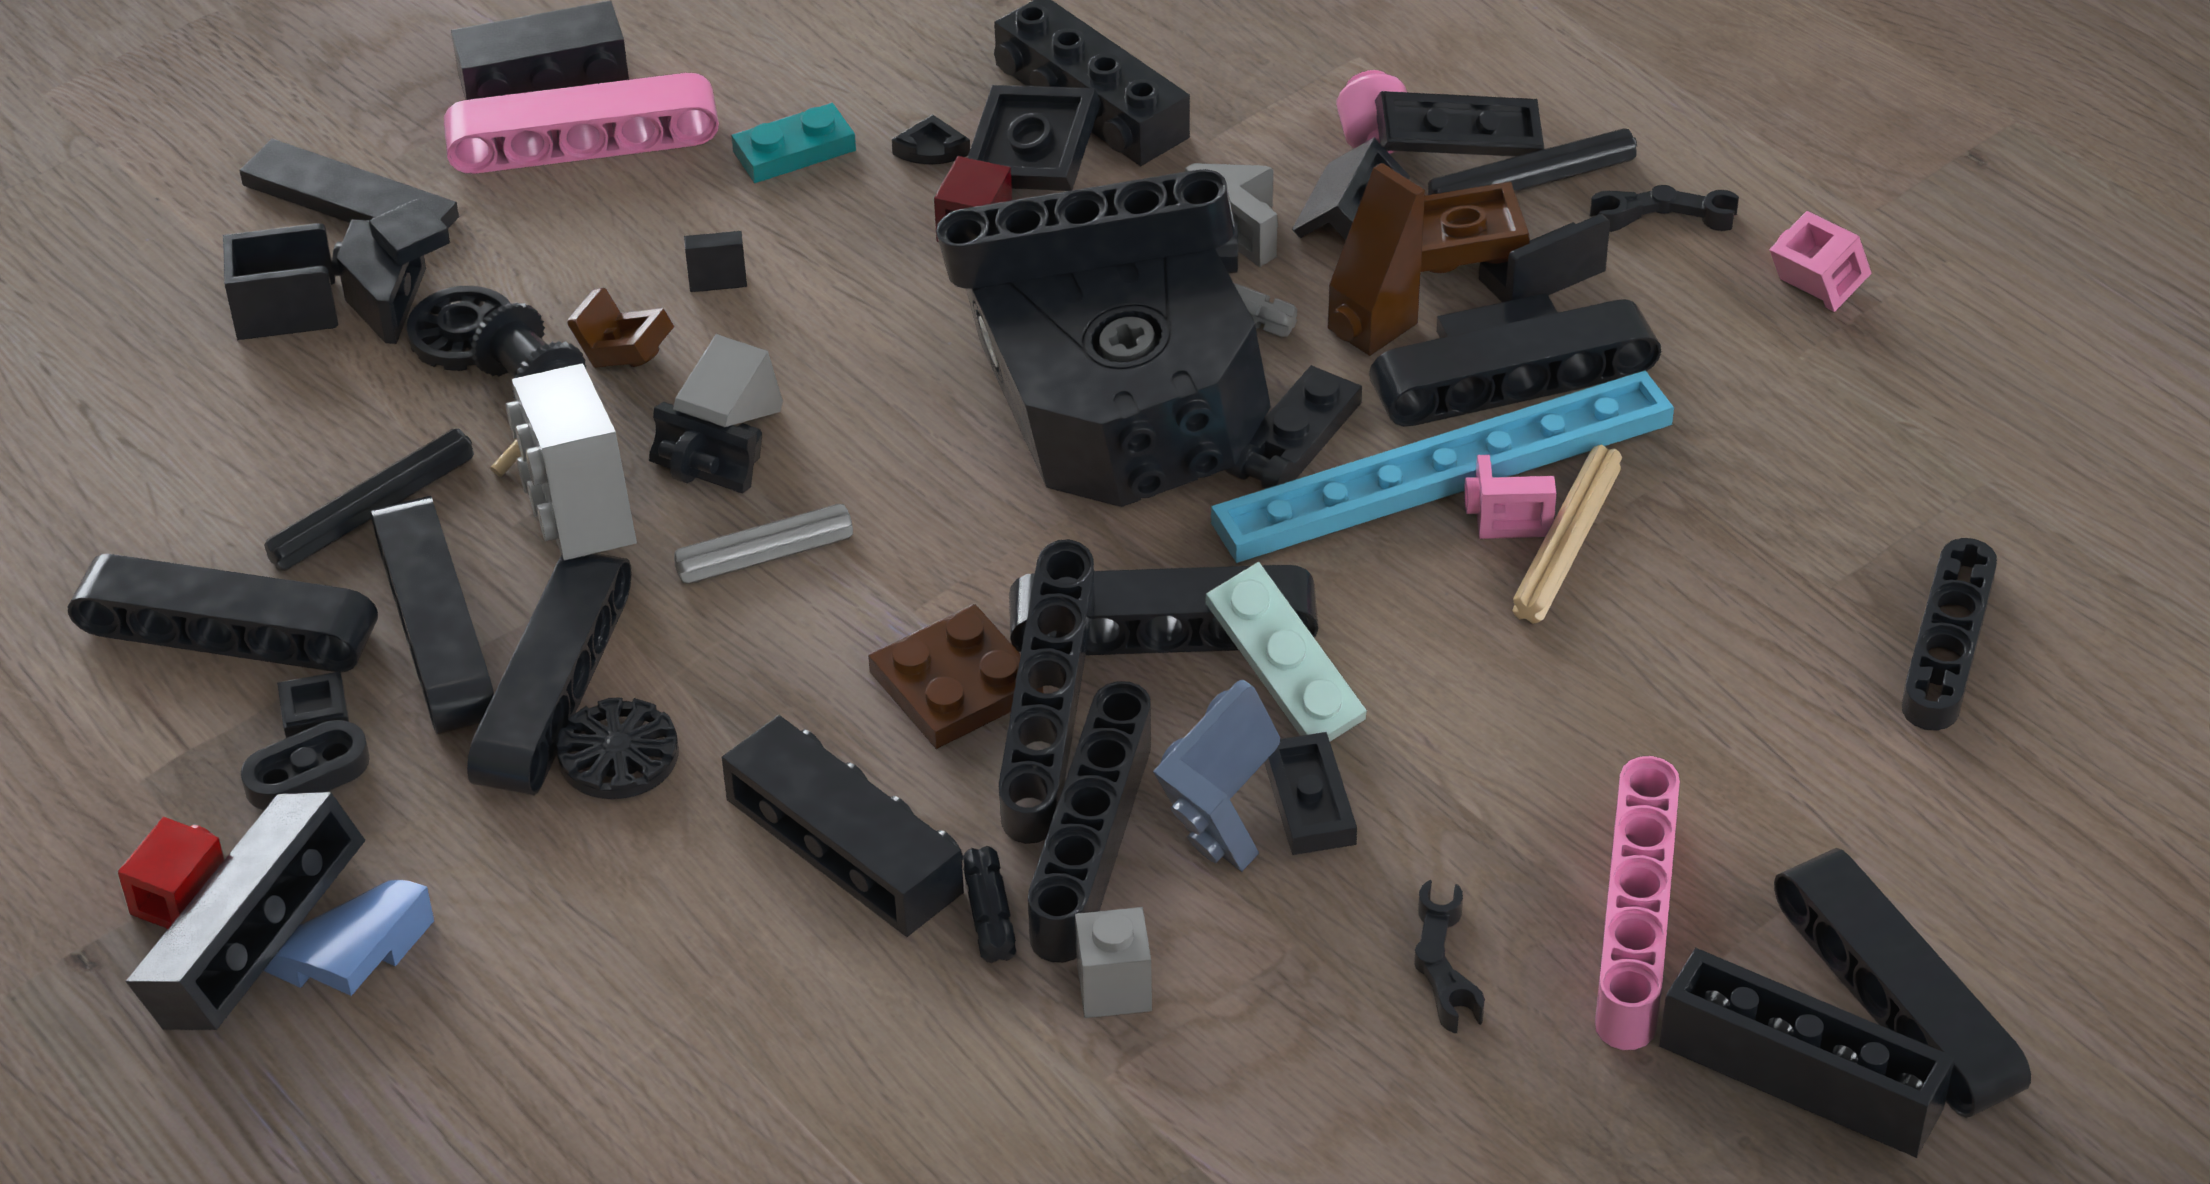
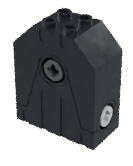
(1127, 373)

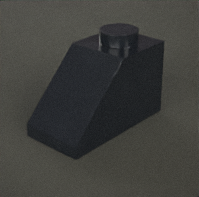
(375, 282)

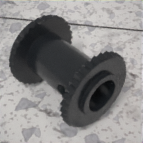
(513, 344)

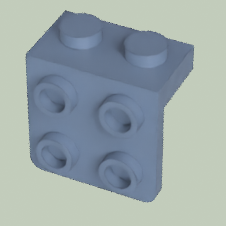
(1212, 765)

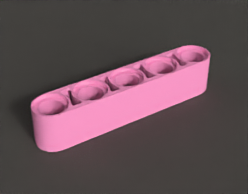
(580, 123)
(1637, 903)

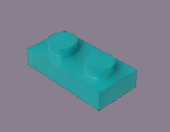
(793, 142)

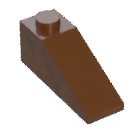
(1380, 264)

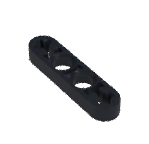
(1949, 632)

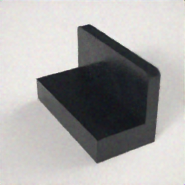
(1342, 188)
(1550, 261)

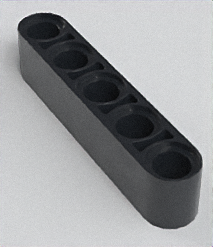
(1086, 229)
(1514, 362)
(1163, 608)
(223, 612)
(433, 613)
(549, 673)
(1047, 715)
(1090, 818)
(1901, 977)

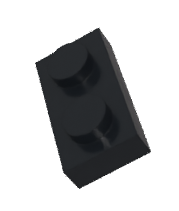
(1311, 794)

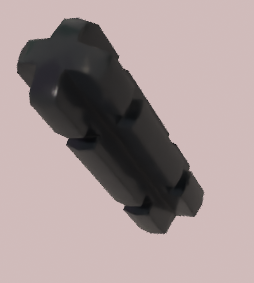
(989, 904)

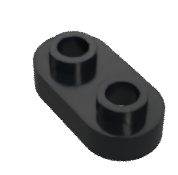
(306, 762)

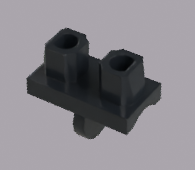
(704, 449)

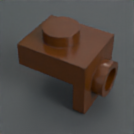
(617, 337)

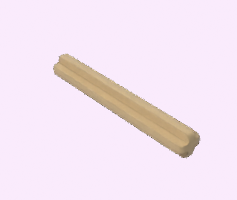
(1567, 534)

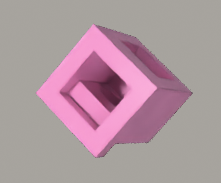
(1821, 259)

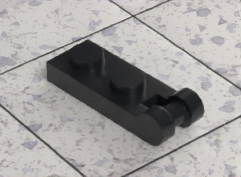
(1298, 428)

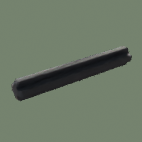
(1546, 164)
(381, 490)

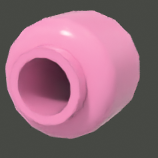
(1358, 107)

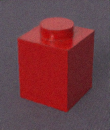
(169, 870)

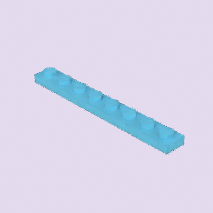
(1439, 466)

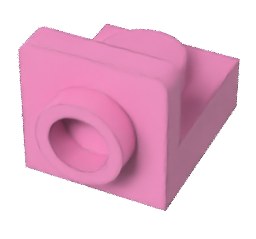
(1509, 504)

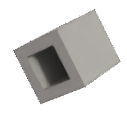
(1113, 962)

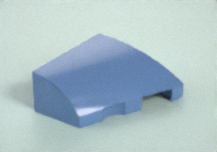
(355, 937)

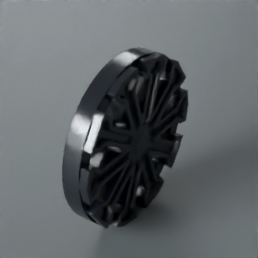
(452, 327)
(617, 748)

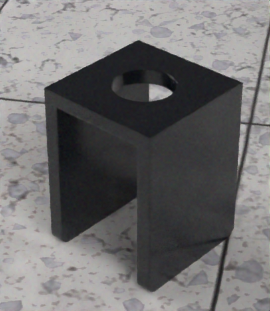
(279, 281)

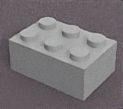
(570, 462)

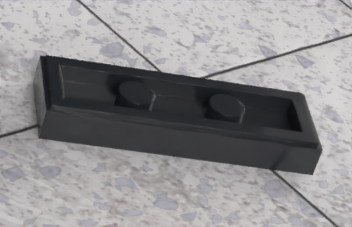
(1458, 124)

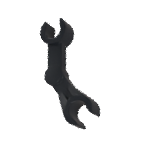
(1623, 207)
(1448, 985)

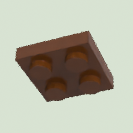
(1471, 227)
(950, 675)

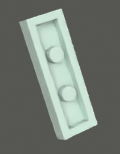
(1285, 654)

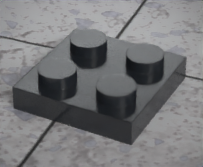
(1036, 133)

